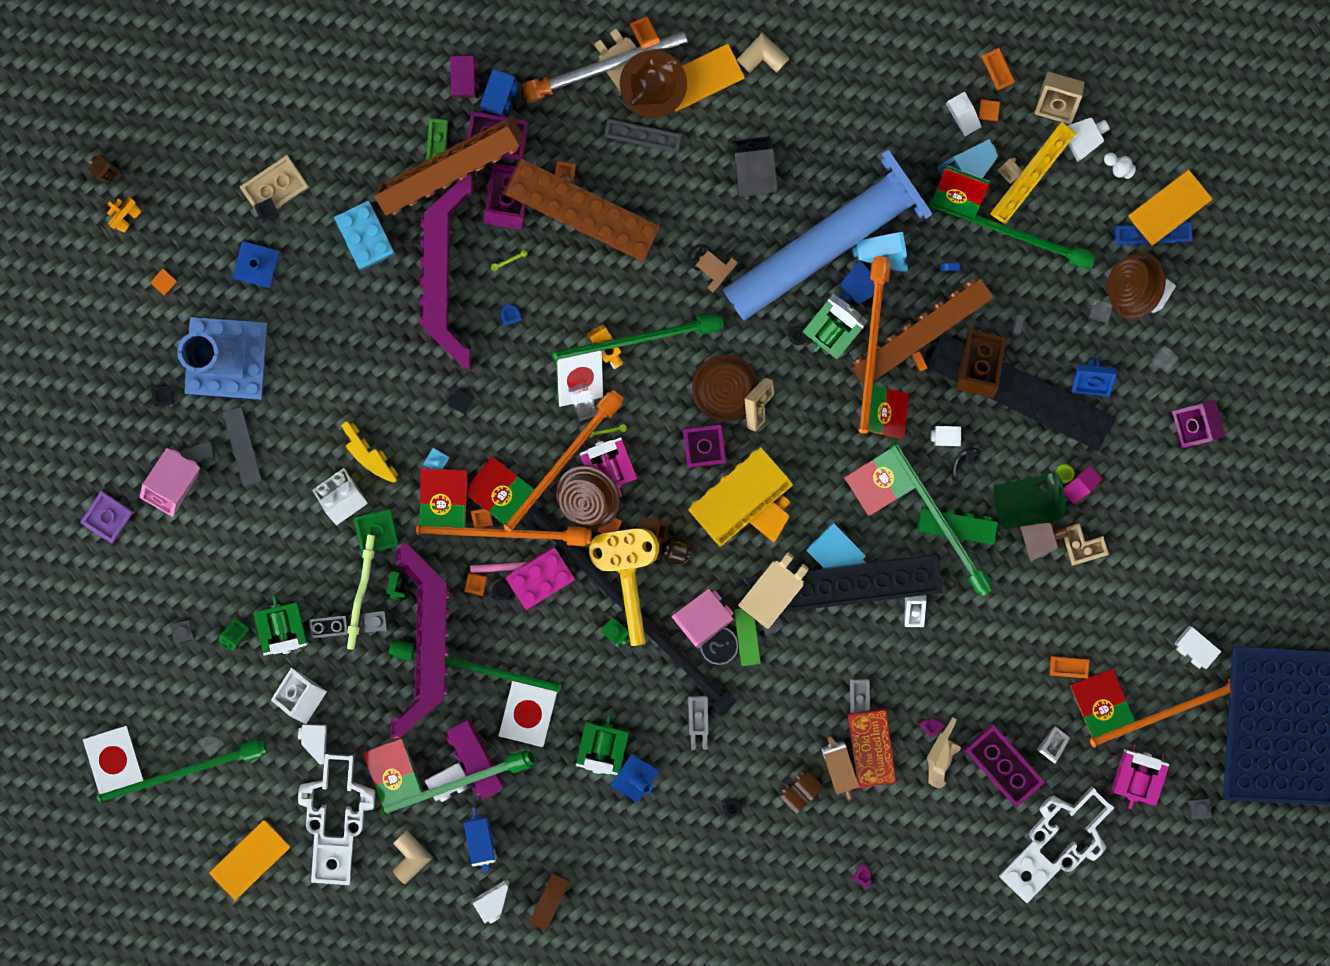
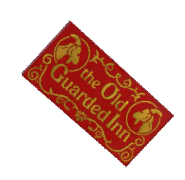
(871, 747)

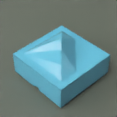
(436, 459)

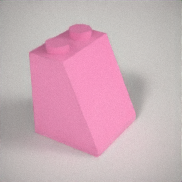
(169, 481)
(703, 617)

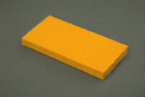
(710, 75)
(1170, 207)
(249, 859)

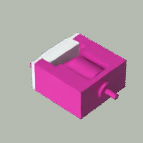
(617, 467)
(1136, 783)

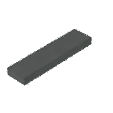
(643, 135)
(242, 446)

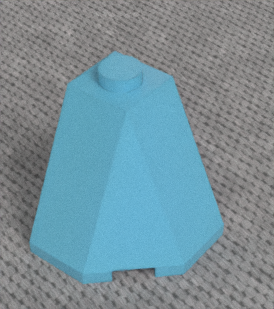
(973, 161)
(887, 246)

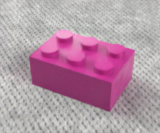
(540, 577)

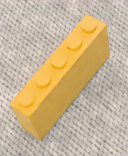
(740, 496)

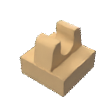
(1010, 170)

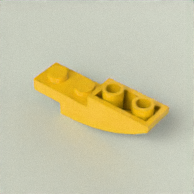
(373, 460)

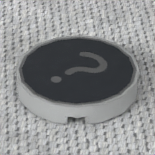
(720, 647)

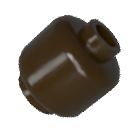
(676, 551)

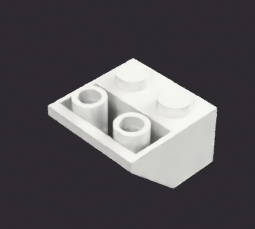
(339, 496)

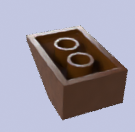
(981, 364)

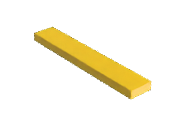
(1033, 173)

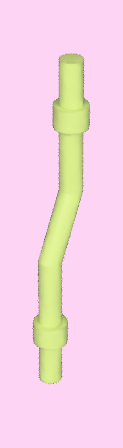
(353, 629)

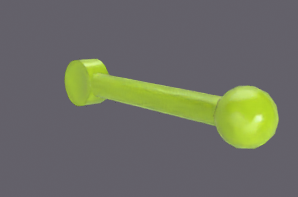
(523, 253)
(622, 428)

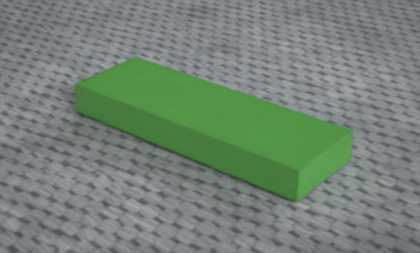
(437, 137)
(747, 638)

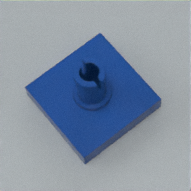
(256, 264)
(1093, 379)
(635, 778)

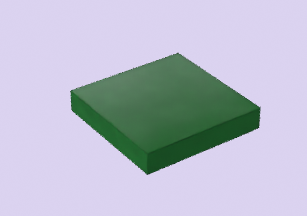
(381, 526)

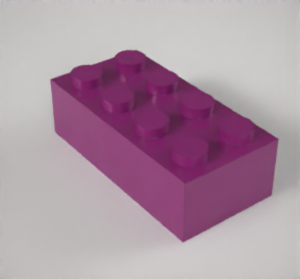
(474, 757)
(1003, 765)

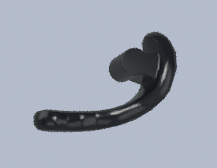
(970, 459)

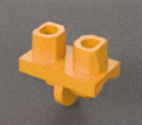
(127, 207)

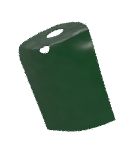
(1025, 504)

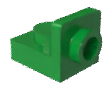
(395, 582)
(615, 632)
(233, 634)

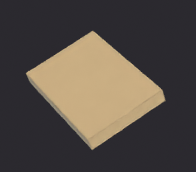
(279, 182)

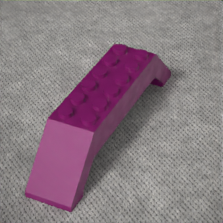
(436, 269)
(430, 639)

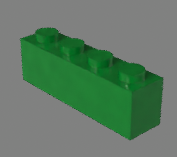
(964, 526)

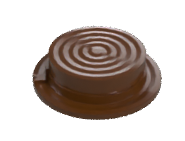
(653, 83)
(1136, 285)
(722, 387)
(588, 497)

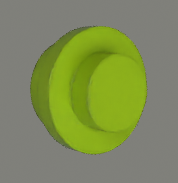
(1065, 472)

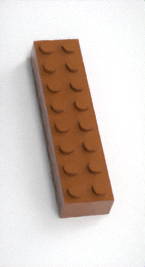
(449, 165)
(581, 210)
(926, 329)

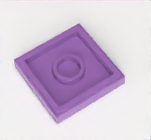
(107, 517)

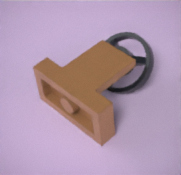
(711, 265)

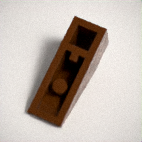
(102, 169)

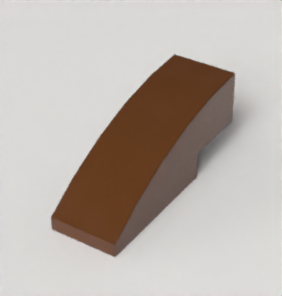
(549, 901)

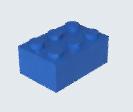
(499, 93)

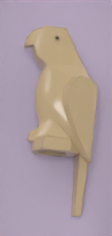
(941, 756)

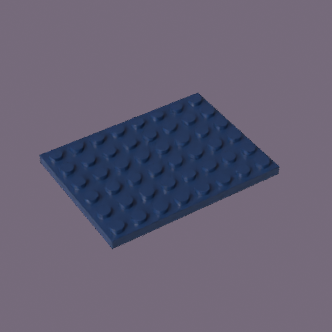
(1278, 726)

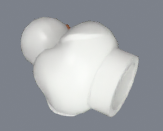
(1122, 166)

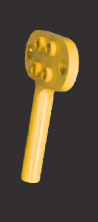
(624, 553)

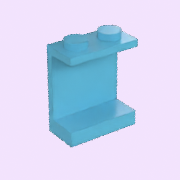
(835, 549)

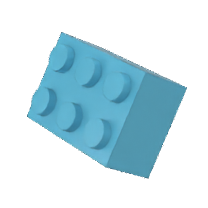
(364, 235)

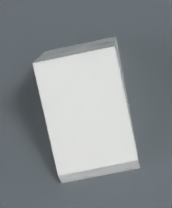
(1053, 744)

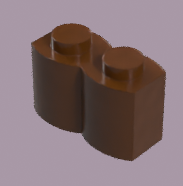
(801, 791)

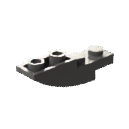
(339, 624)

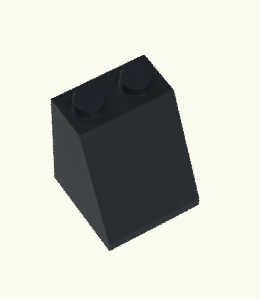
(755, 167)

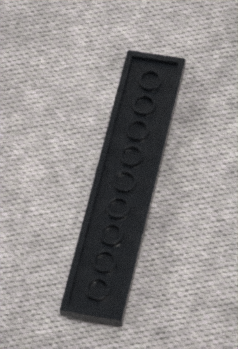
(1031, 397)
(865, 582)

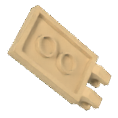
(622, 45)
(773, 591)

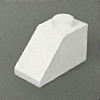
(964, 113)
(946, 436)
(915, 611)
(314, 740)

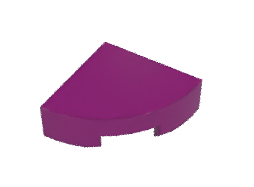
(931, 726)
(862, 875)

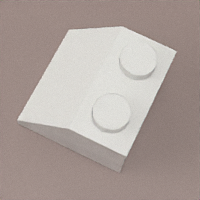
(298, 696)
(491, 902)

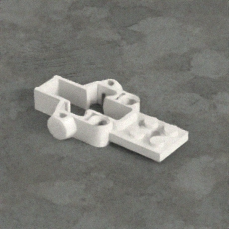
(334, 847)
(1040, 867)

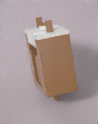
(839, 767)

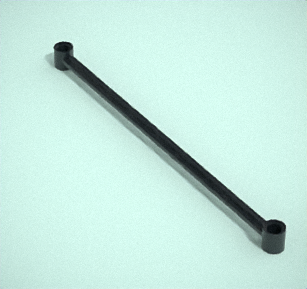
(722, 700)

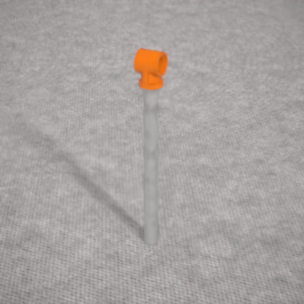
(536, 90)

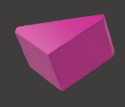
(1082, 484)

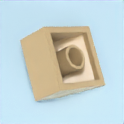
(1059, 98)

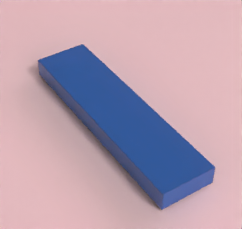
(1131, 235)

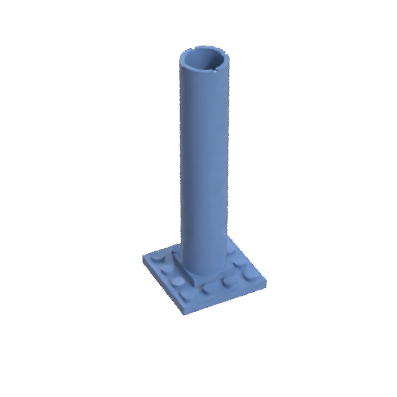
(826, 240)
(224, 358)

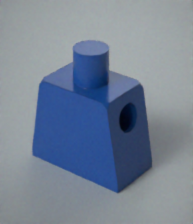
(857, 285)

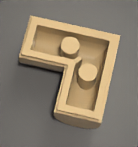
(762, 49)
(755, 403)
(1081, 550)
(415, 856)

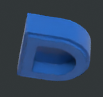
(950, 267)
(510, 315)

